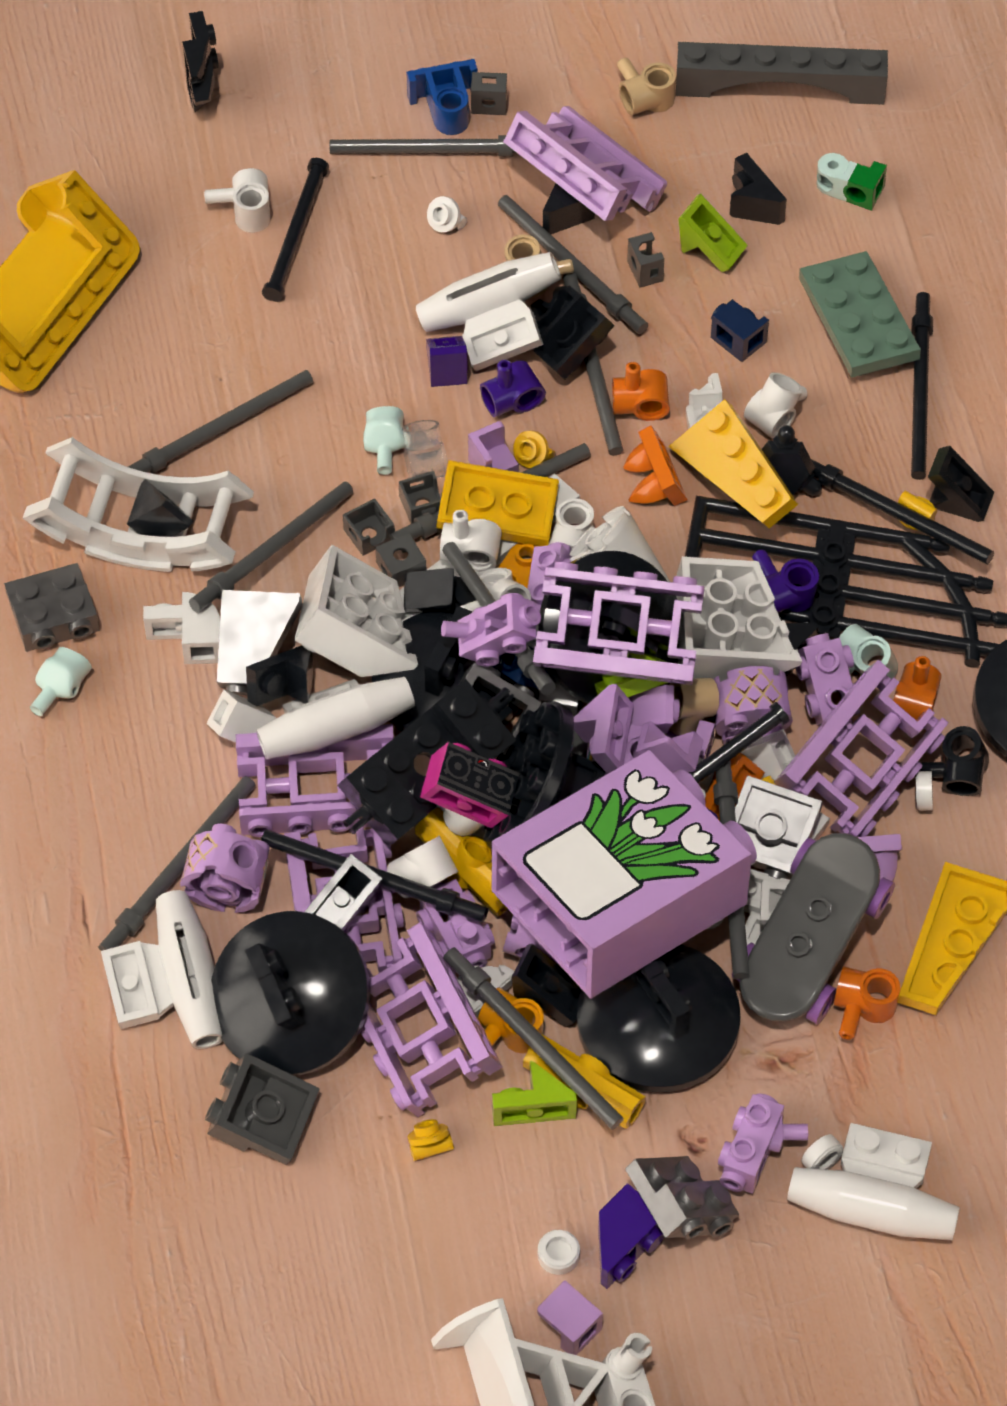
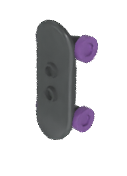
(812, 926)

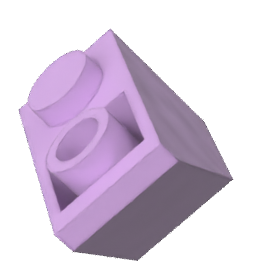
(656, 706)

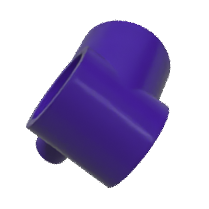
(512, 389)
(781, 583)

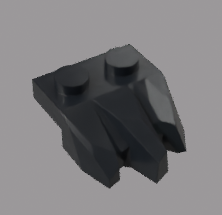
(200, 60)
(568, 329)

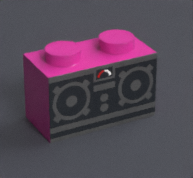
(470, 784)

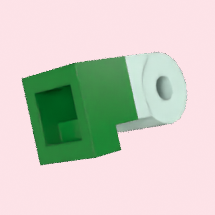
(851, 180)

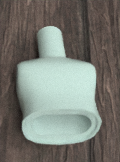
(384, 435)
(60, 678)

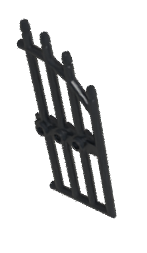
(835, 558)

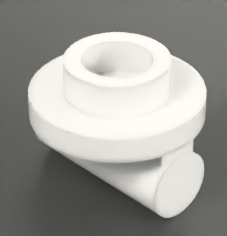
(445, 215)

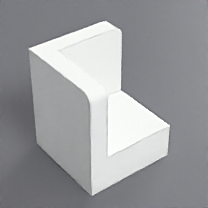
(237, 716)
(771, 753)

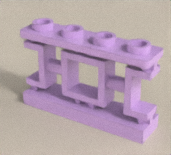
(585, 162)
(615, 653)
(840, 732)
(310, 811)
(380, 904)
(445, 1004)

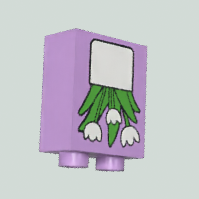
(622, 871)

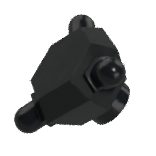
(792, 462)

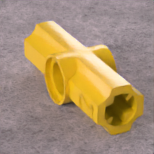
(469, 855)
(619, 1095)

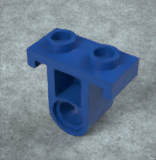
(445, 93)

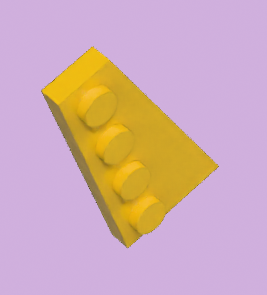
(735, 463)
(956, 928)

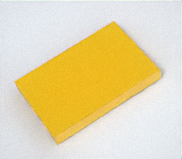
(513, 500)

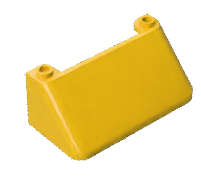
(57, 275)

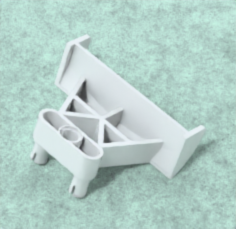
(500, 1362)

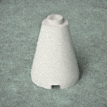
(616, 534)

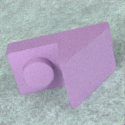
(606, 727)

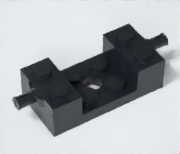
(387, 785)

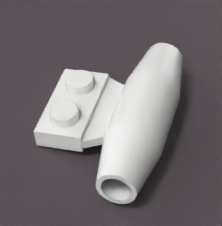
(493, 308)
(334, 716)
(176, 973)
(877, 1187)

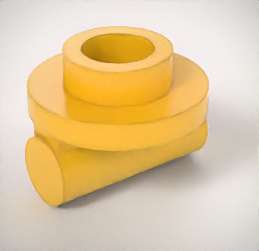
(532, 449)
(918, 504)
(429, 1139)

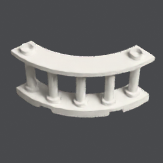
(130, 548)

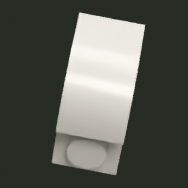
(196, 629)

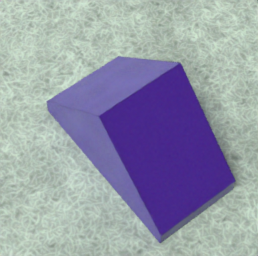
(447, 361)

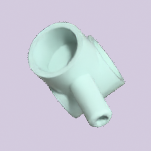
(865, 646)

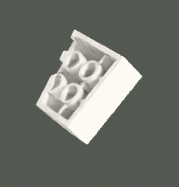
(354, 617)
(736, 620)

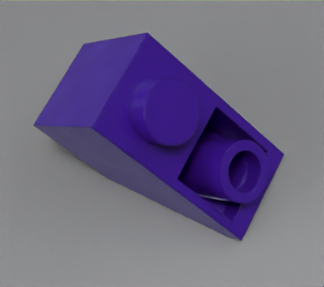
(624, 1234)

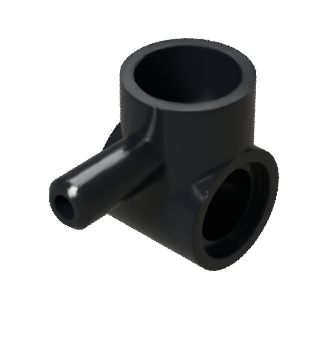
(961, 773)

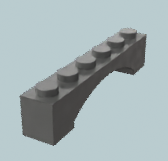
(715, 66)

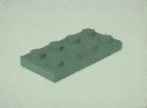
(859, 314)

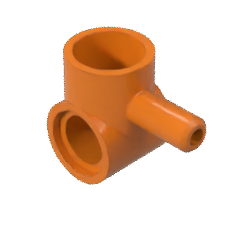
(641, 393)
(918, 687)
(854, 995)

